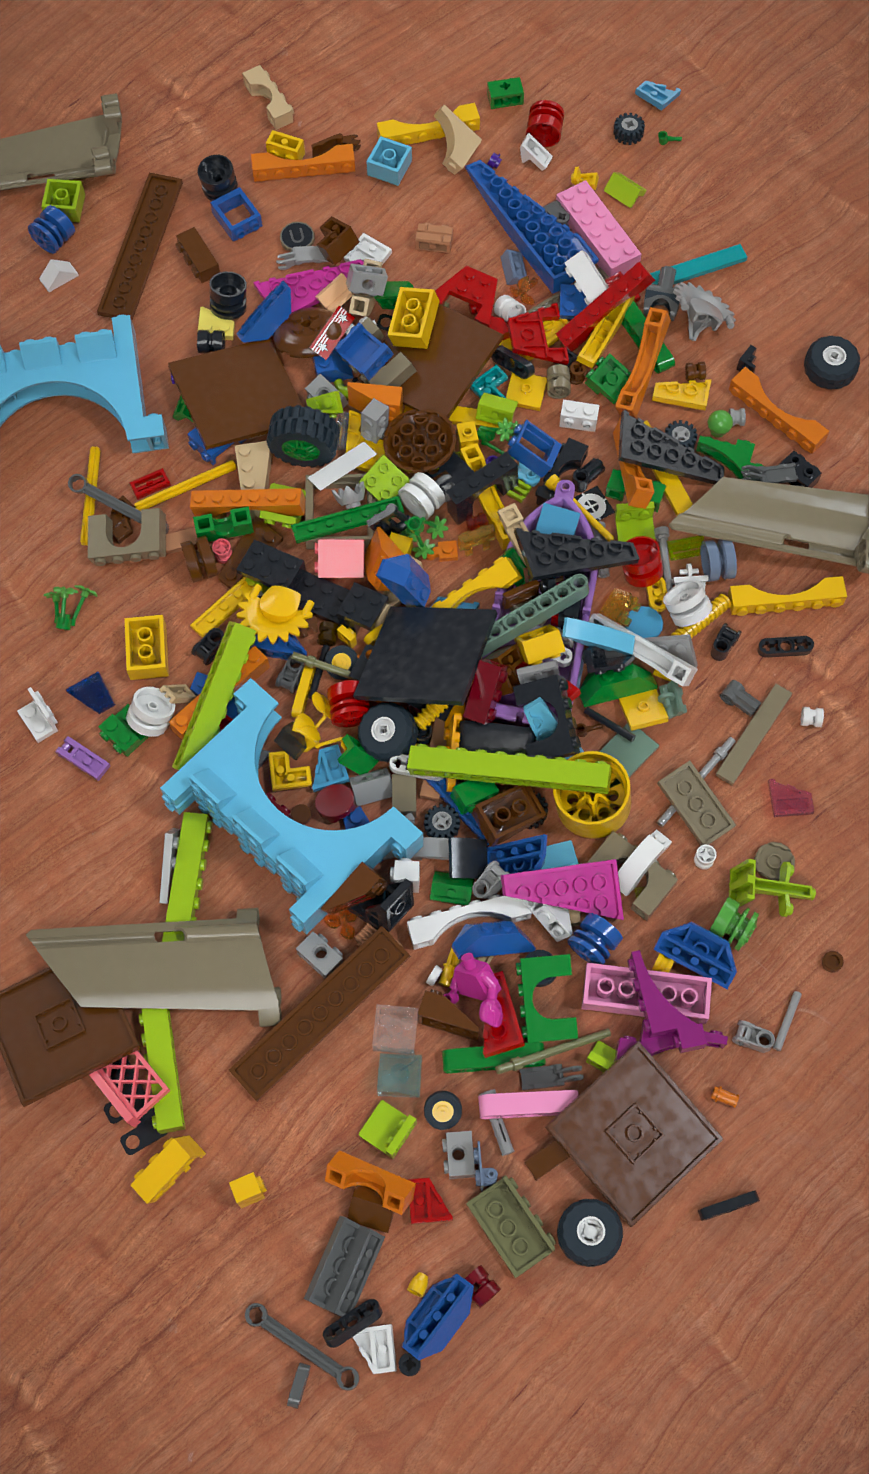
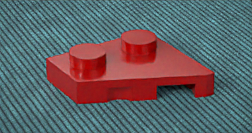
(427, 1204)

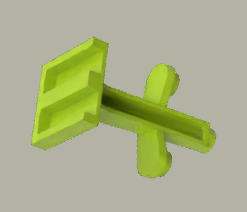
(744, 886)

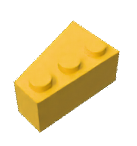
(166, 1168)

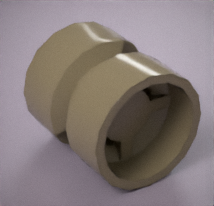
(558, 381)

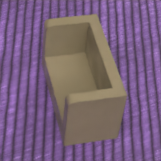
(404, 794)

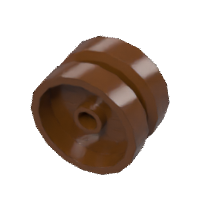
(198, 559)

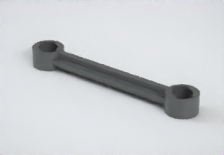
(107, 499)
(302, 1346)

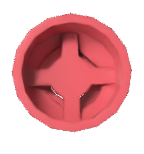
(222, 550)

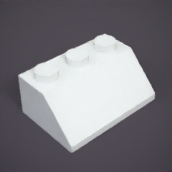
(586, 275)

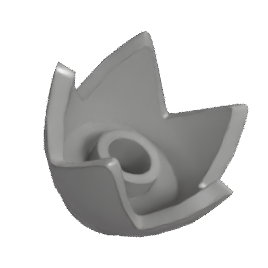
(349, 497)

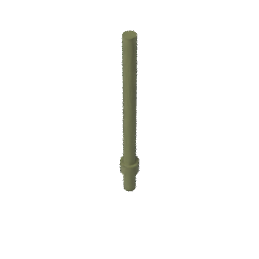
(311, 661)
(517, 1063)

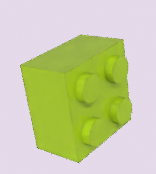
(66, 196)

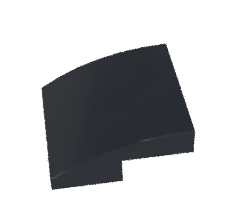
(467, 857)

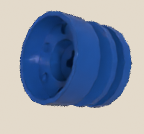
(51, 229)
(595, 939)

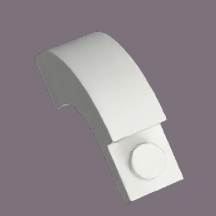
(641, 860)

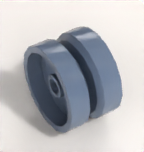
(718, 559)

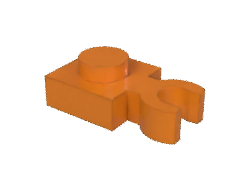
(445, 551)

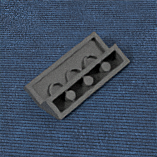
(344, 1267)

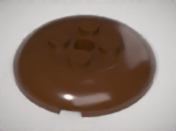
(301, 329)
(417, 427)

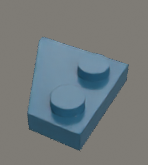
(328, 769)

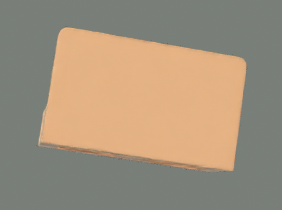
(334, 294)

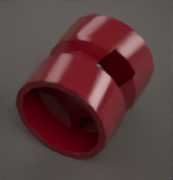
(488, 1287)

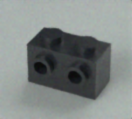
(807, 473)

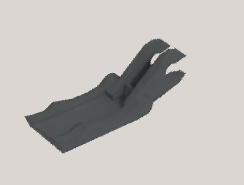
(773, 474)
(548, 1076)

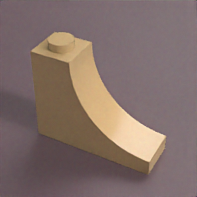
(459, 138)

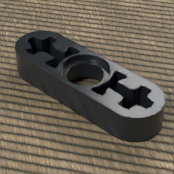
(522, 368)
(800, 651)
(728, 1205)
(350, 1331)

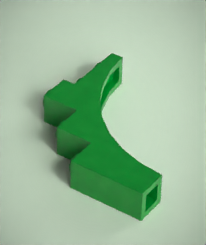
(730, 455)

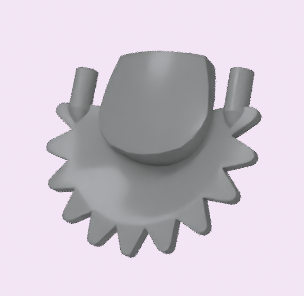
(702, 309)

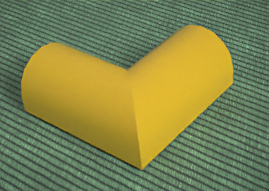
(285, 777)

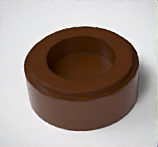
(301, 814)
(832, 961)

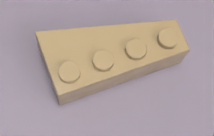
(254, 467)

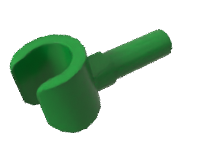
(664, 138)

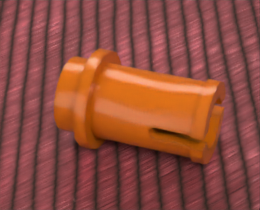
(724, 1096)

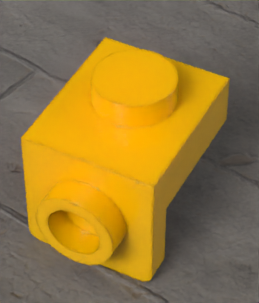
(591, 178)

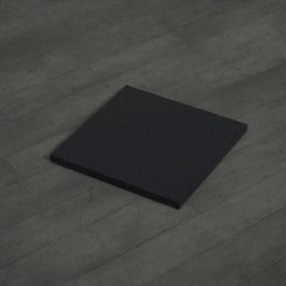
(426, 655)

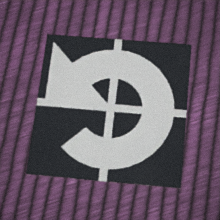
(595, 503)

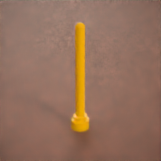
(551, 484)

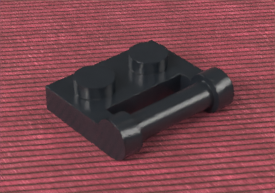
(385, 522)

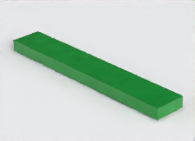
(341, 520)

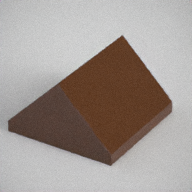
(368, 1211)

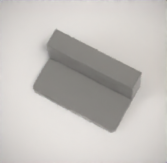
(536, 672)
(371, 786)

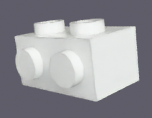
(579, 415)
(406, 869)

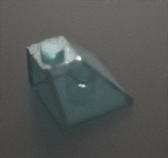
(399, 1075)

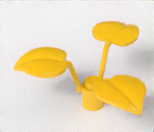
(304, 724)

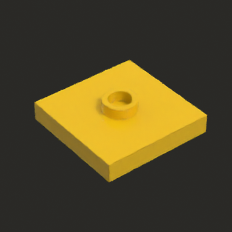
(527, 392)
(643, 710)

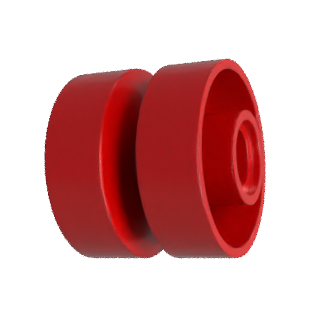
(649, 567)

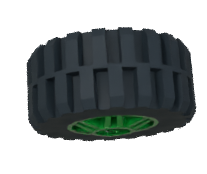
(303, 436)

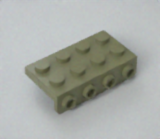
(511, 1226)

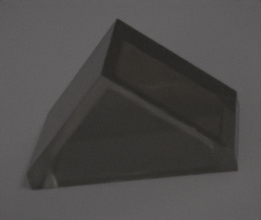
(291, 741)

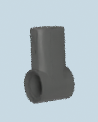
(736, 695)

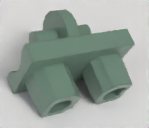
(671, 699)

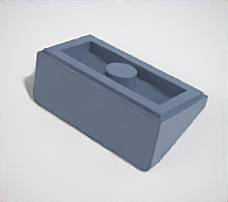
(513, 266)

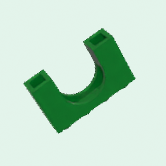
(536, 1026)

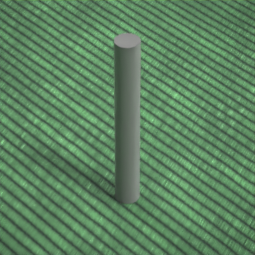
(787, 1021)

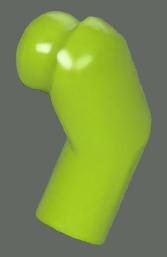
(341, 388)

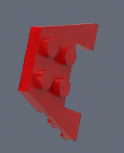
(473, 288)
(529, 336)

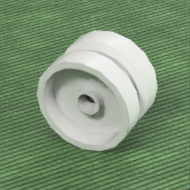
(421, 495)
(687, 603)
(150, 712)

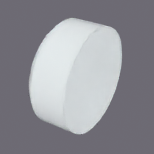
(434, 975)

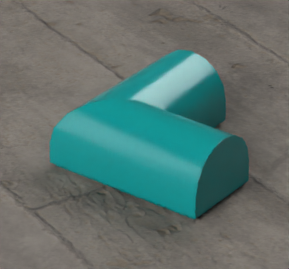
(489, 382)

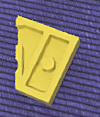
(210, 322)

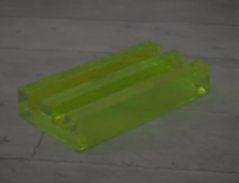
(688, 543)

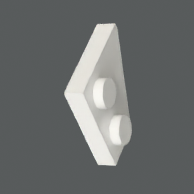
(369, 249)
(378, 1348)

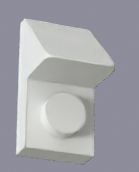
(534, 151)

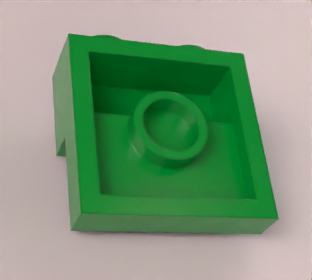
(608, 377)
(118, 732)

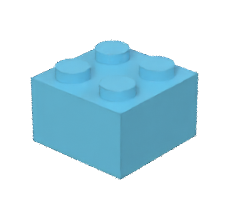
(389, 161)

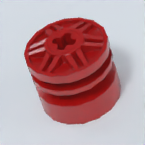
(545, 122)
(344, 708)

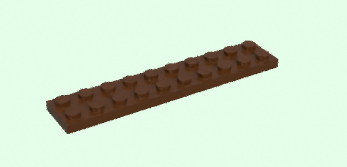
(140, 246)
(319, 1013)

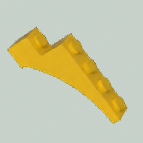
(603, 335)

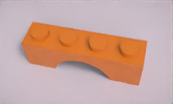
(350, 1171)

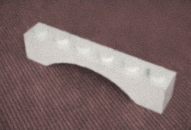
(656, 657)
(426, 930)

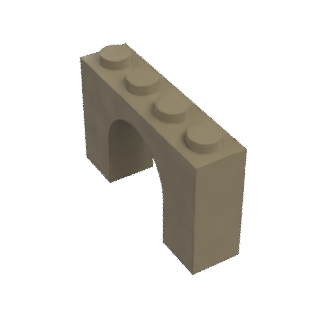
(394, 372)
(149, 545)
(659, 881)

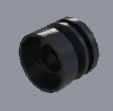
(216, 176)
(228, 295)

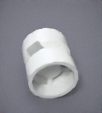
(508, 307)

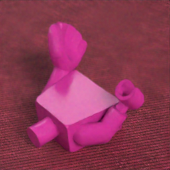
(477, 981)

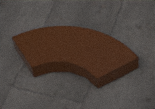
(121, 523)

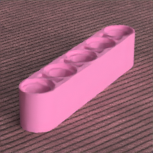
(525, 1104)

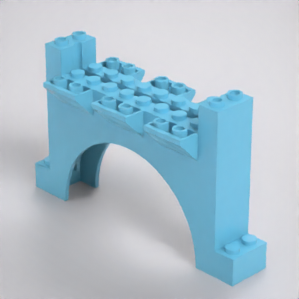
(94, 369)
(307, 859)

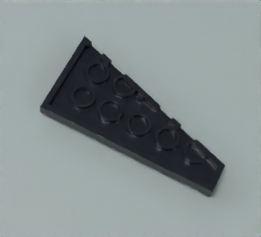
(661, 452)
(570, 554)

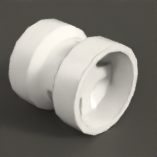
(812, 717)
(707, 853)

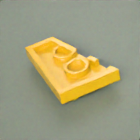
(688, 395)

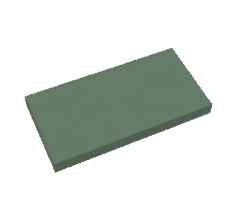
(630, 754)

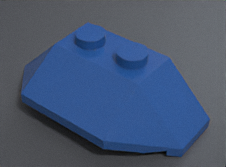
(267, 315)
(405, 580)
(279, 649)
(520, 855)
(491, 939)
(699, 952)
(438, 1317)

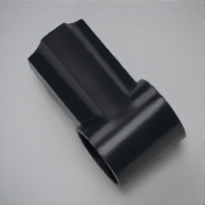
(587, 474)

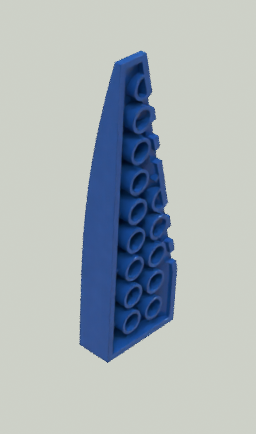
(531, 229)

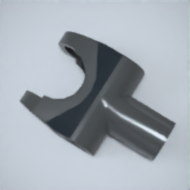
(662, 293)

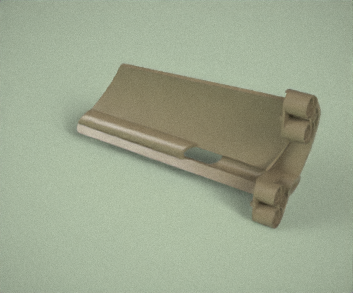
(66, 150)
(768, 513)
(125, 967)

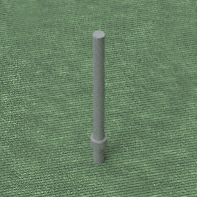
(719, 754)

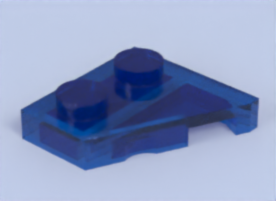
(93, 693)

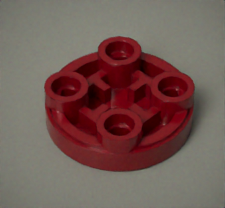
(335, 802)

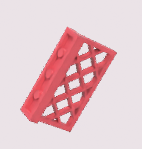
(120, 1100)

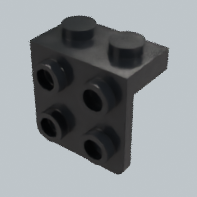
(597, 662)

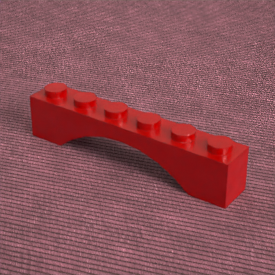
(627, 286)

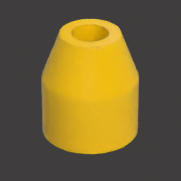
(418, 1284)

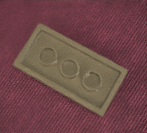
(696, 804)

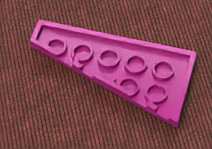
(305, 284)
(577, 887)

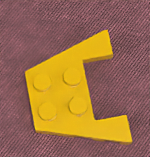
(354, 439)

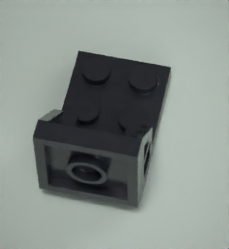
(388, 907)

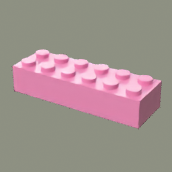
(599, 229)
(612, 991)

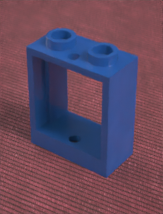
(227, 203)
(538, 439)

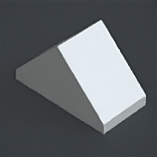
(57, 274)

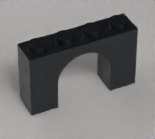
(499, 472)
(564, 739)

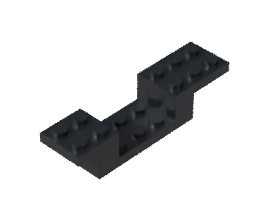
(332, 602)

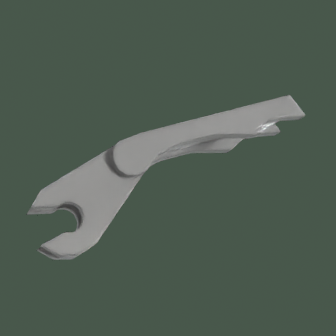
(300, 255)

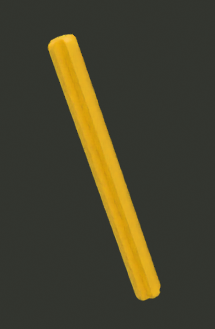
(185, 485)
(89, 502)

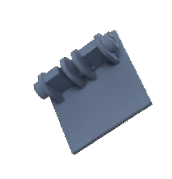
(483, 1176)

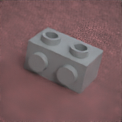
(374, 421)

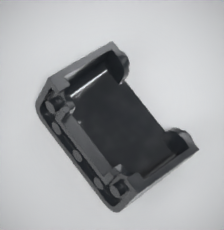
(494, 737)

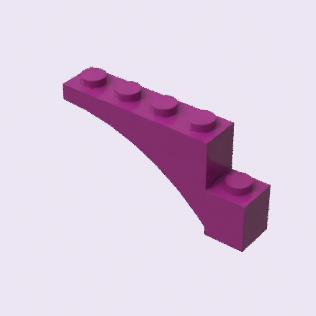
(660, 1014)
(665, 1042)

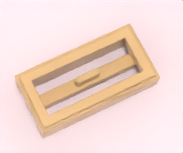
(177, 693)

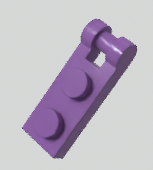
(83, 758)

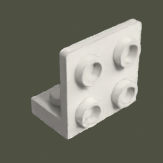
(38, 717)

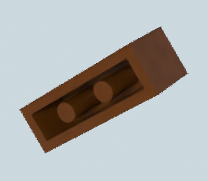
(197, 255)

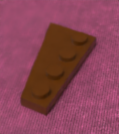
(263, 534)

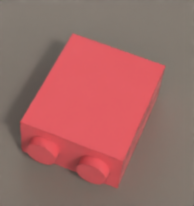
(340, 558)

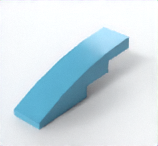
(598, 635)

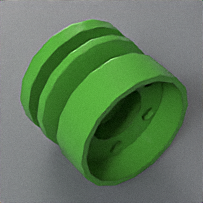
(734, 923)

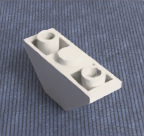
(554, 919)

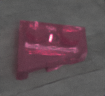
(789, 800)

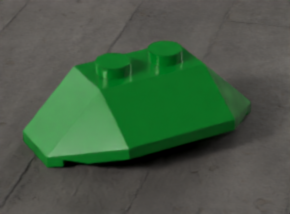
(615, 685)

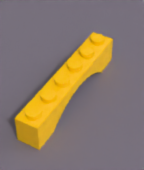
(416, 133)
(488, 498)
(500, 575)
(747, 599)

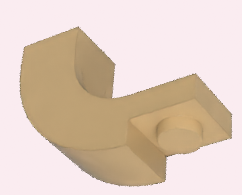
(362, 303)

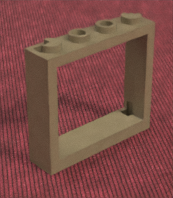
(346, 480)

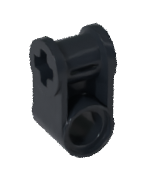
(726, 640)
(206, 647)

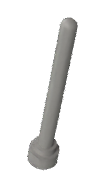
(662, 535)

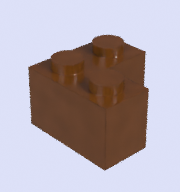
(338, 240)
(511, 657)

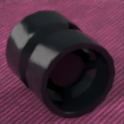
(210, 341)

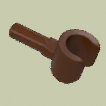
(587, 728)

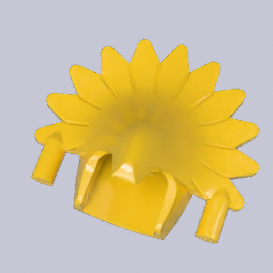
(274, 613)

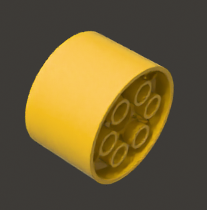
(604, 826)

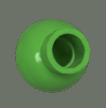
(720, 423)

